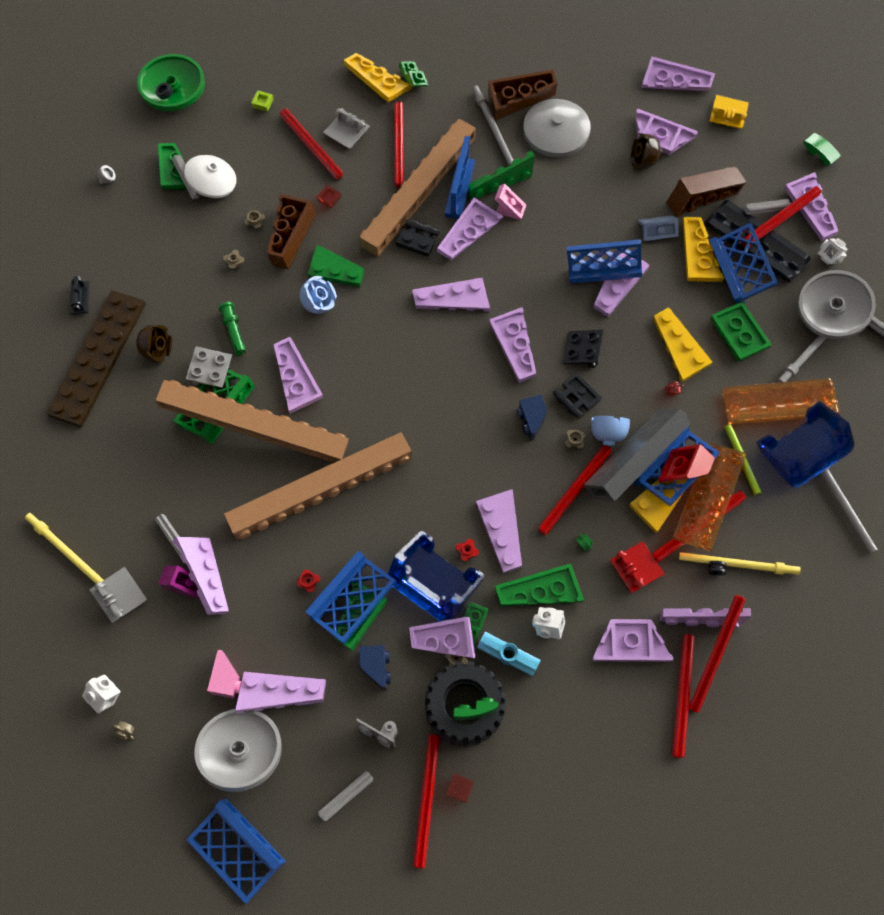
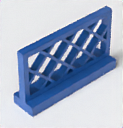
(461, 179)
(605, 269)
(731, 273)
(651, 471)
(336, 589)
(250, 836)

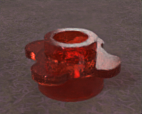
(674, 388)

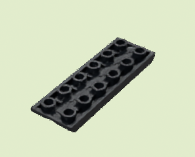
(783, 256)

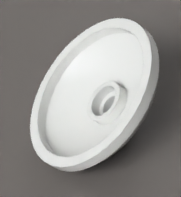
(210, 176)

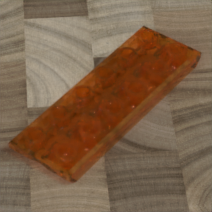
(777, 400)
(709, 500)

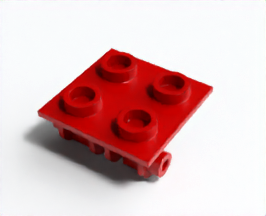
(636, 567)

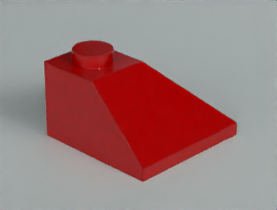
(686, 463)

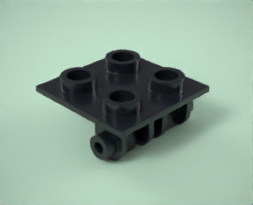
(583, 347)

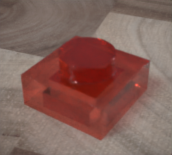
(329, 196)
(460, 788)

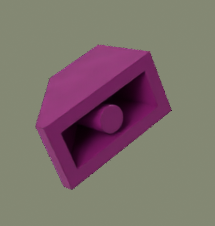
(178, 580)

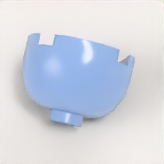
(317, 295)
(609, 429)

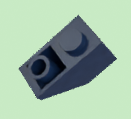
(533, 414)
(373, 664)

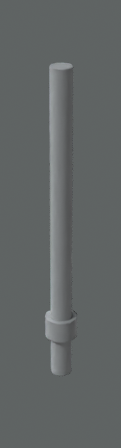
(481, 101)
(793, 368)
(849, 511)

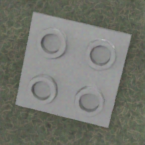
(346, 128)
(208, 367)
(118, 594)
(385, 736)

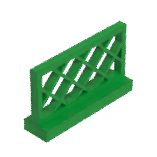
(238, 393)

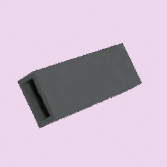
(637, 454)

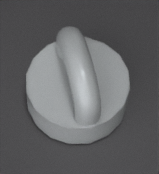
(106, 174)

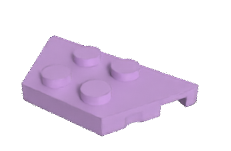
(670, 134)
(632, 642)

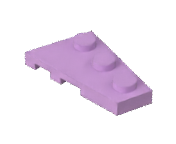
(444, 637)

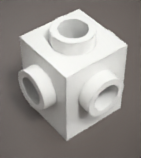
(826, 251)
(549, 623)
(100, 693)

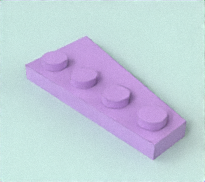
(675, 76)
(456, 295)
(501, 526)

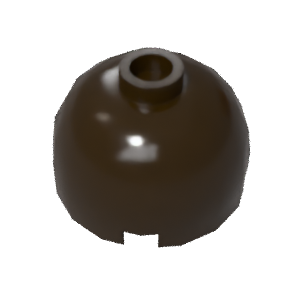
(645, 151)
(154, 343)

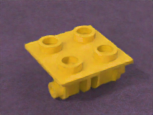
(729, 112)

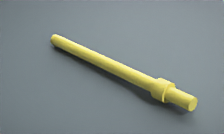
(42, 529)
(777, 568)

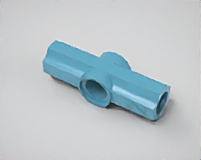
(521, 659)

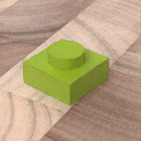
(262, 101)

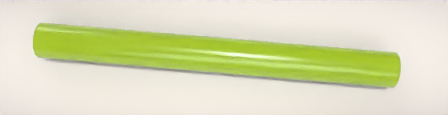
(746, 467)

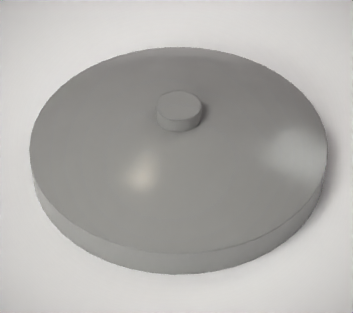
(556, 128)
(836, 304)
(238, 750)

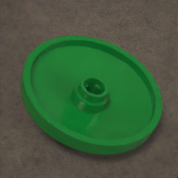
(182, 75)

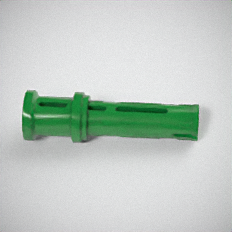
(230, 321)

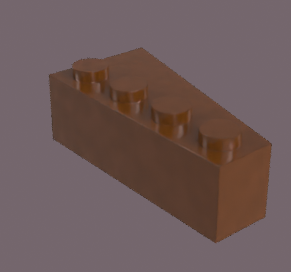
(520, 91)
(705, 189)
(290, 229)

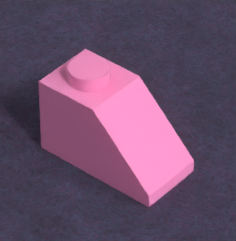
(224, 678)

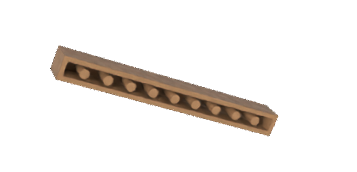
(416, 188)
(251, 421)
(318, 486)

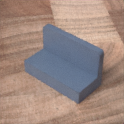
(659, 228)

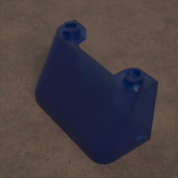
(809, 447)
(431, 579)

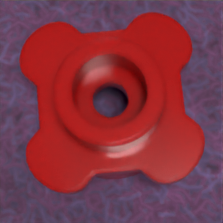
(473, 552)
(302, 582)

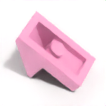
(509, 203)

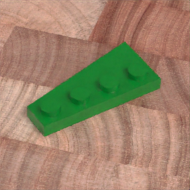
(519, 171)
(547, 587)

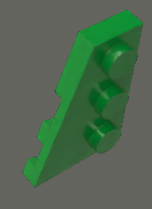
(168, 173)
(335, 268)
(356, 613)

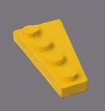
(377, 78)
(699, 252)
(684, 350)

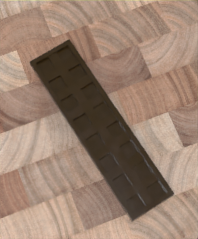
(96, 359)

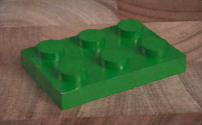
(740, 331)

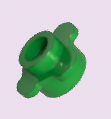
(585, 542)

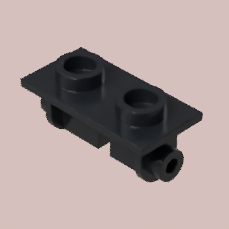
(79, 296)

